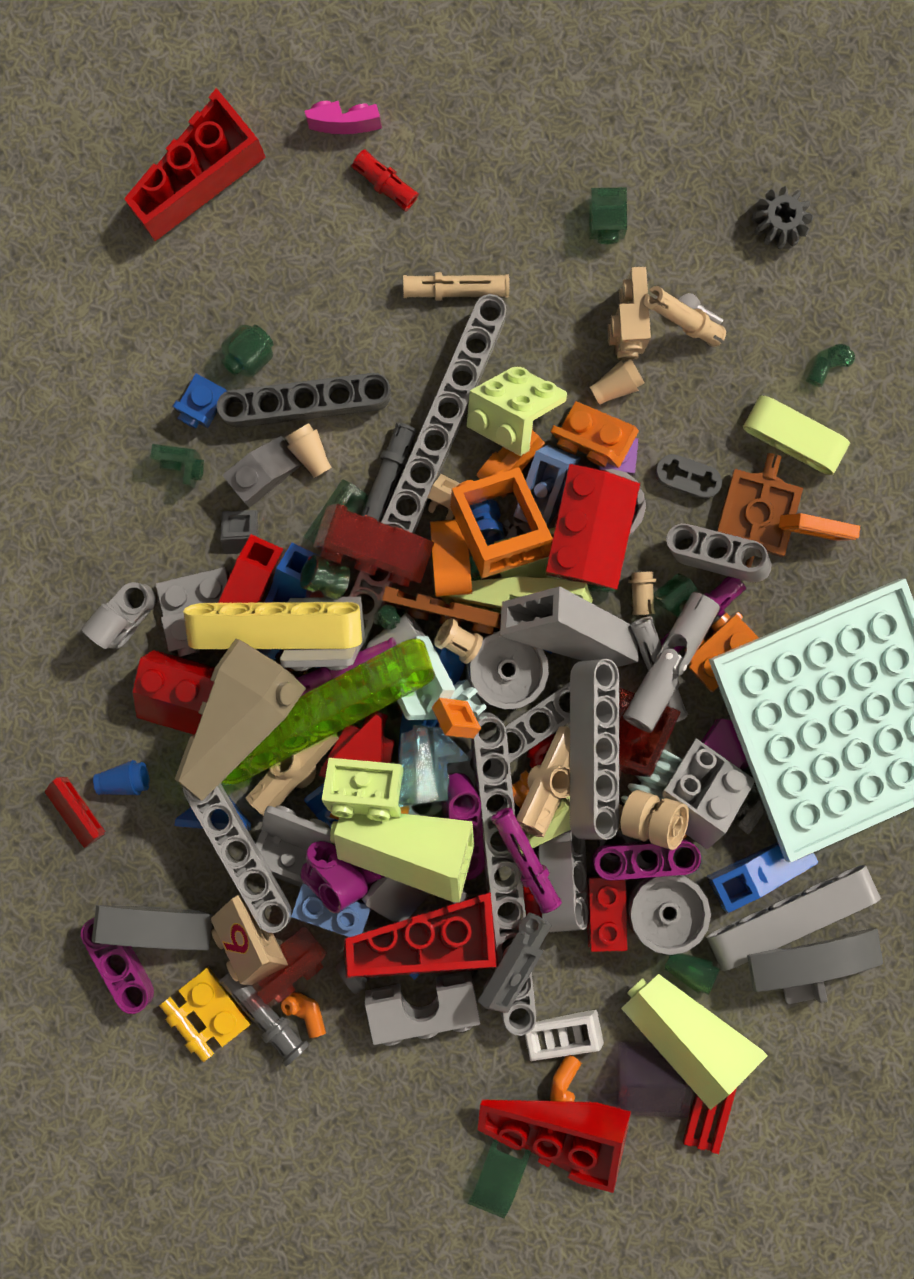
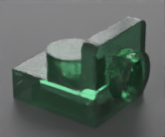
(173, 458)

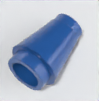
(124, 779)

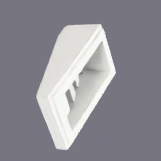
(580, 1046)

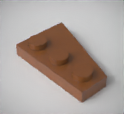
(423, 606)

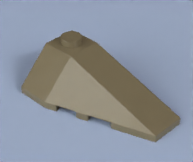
(243, 708)

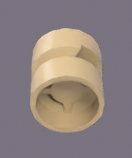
(652, 819)

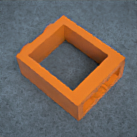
(510, 552)

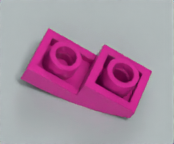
(328, 118)

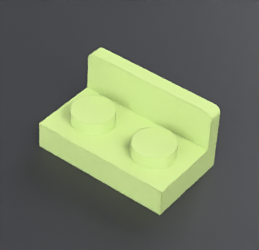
(362, 789)

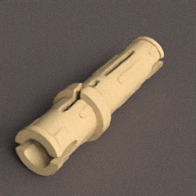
(455, 286)
(693, 321)

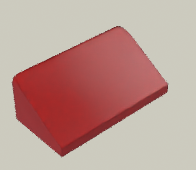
(74, 811)

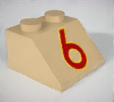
(249, 948)

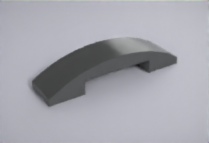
(815, 961)

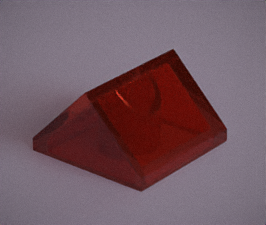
(641, 749)

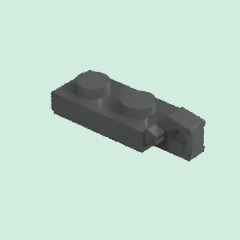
(516, 965)

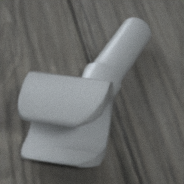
(693, 302)

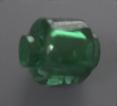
(246, 350)

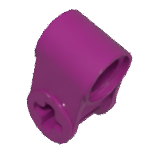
(332, 881)

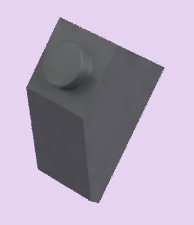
(262, 470)

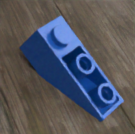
(755, 876)

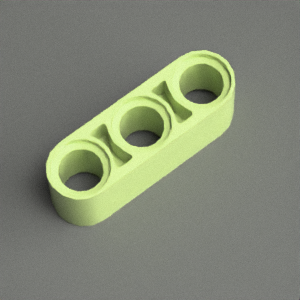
(796, 435)

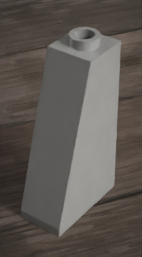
(568, 627)

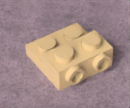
(631, 324)

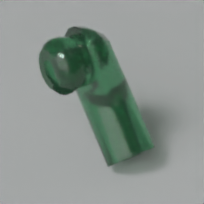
(387, 616)

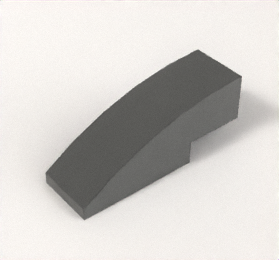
(152, 927)

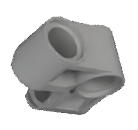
(118, 620)

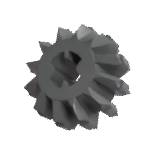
(773, 225)

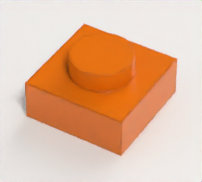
(456, 718)

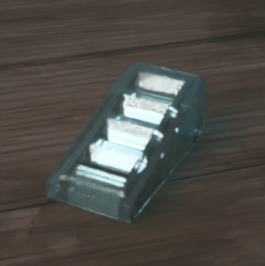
(418, 777)

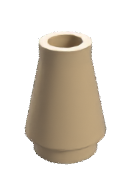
(618, 382)
(308, 449)

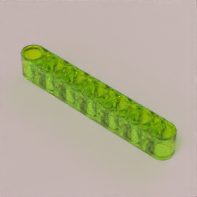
(341, 704)

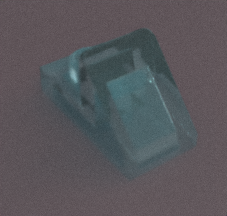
(443, 752)

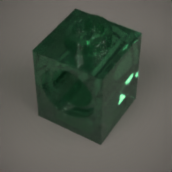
(608, 214)

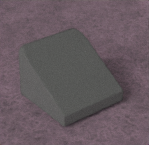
(237, 528)

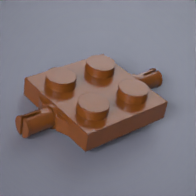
(755, 507)

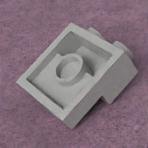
(181, 593)

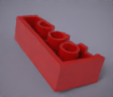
(196, 167)
(433, 942)

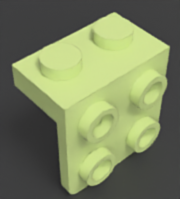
(508, 405)

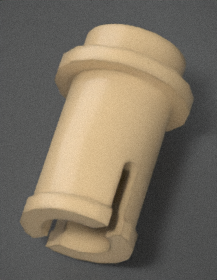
(642, 593)

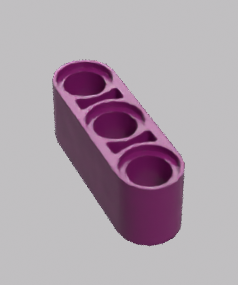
(467, 809)
(628, 867)
(116, 981)

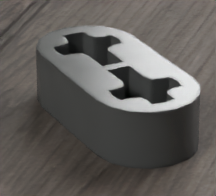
(691, 468)

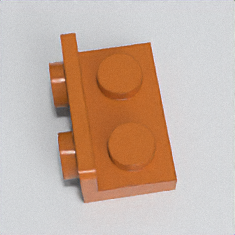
(595, 434)
(727, 635)

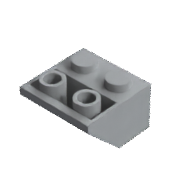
(711, 791)

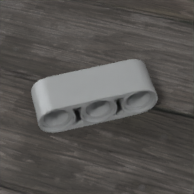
(707, 540)
(568, 875)

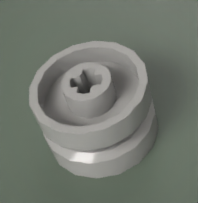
(512, 691)
(675, 932)

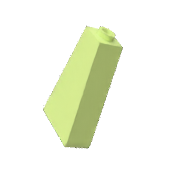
(409, 849)
(692, 1039)

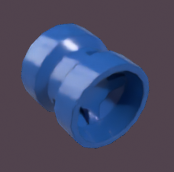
(487, 516)

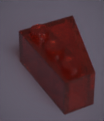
(373, 545)

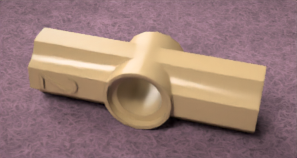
(290, 773)
(547, 786)

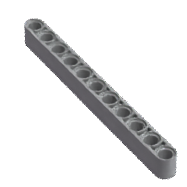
(436, 425)

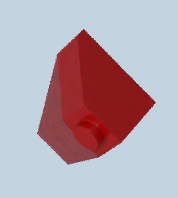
(572, 1135)

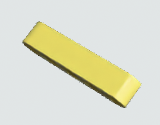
(274, 625)

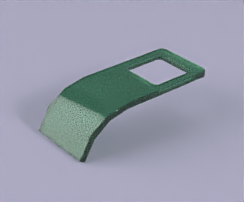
(498, 1181)

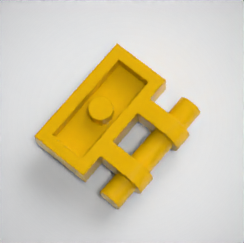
(215, 1009)

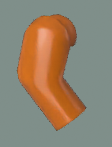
(307, 1009)
(563, 1078)

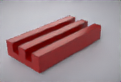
(703, 1143)

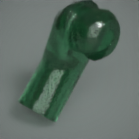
(826, 359)

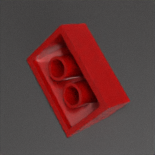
(593, 527)
(171, 690)

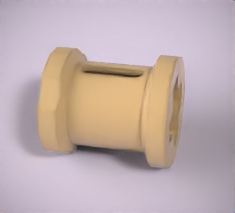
(458, 641)

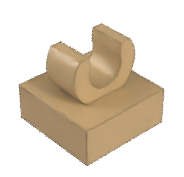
(441, 494)

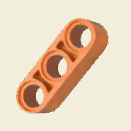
(450, 559)

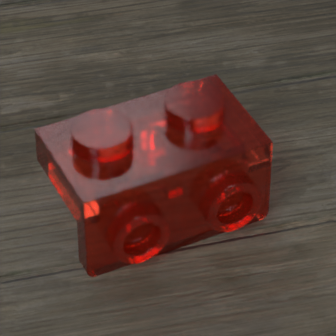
(303, 959)

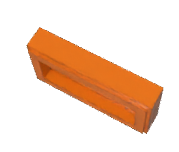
(819, 527)

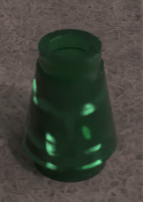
(693, 972)

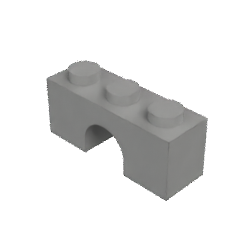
(395, 1019)

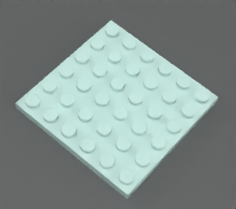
(828, 717)

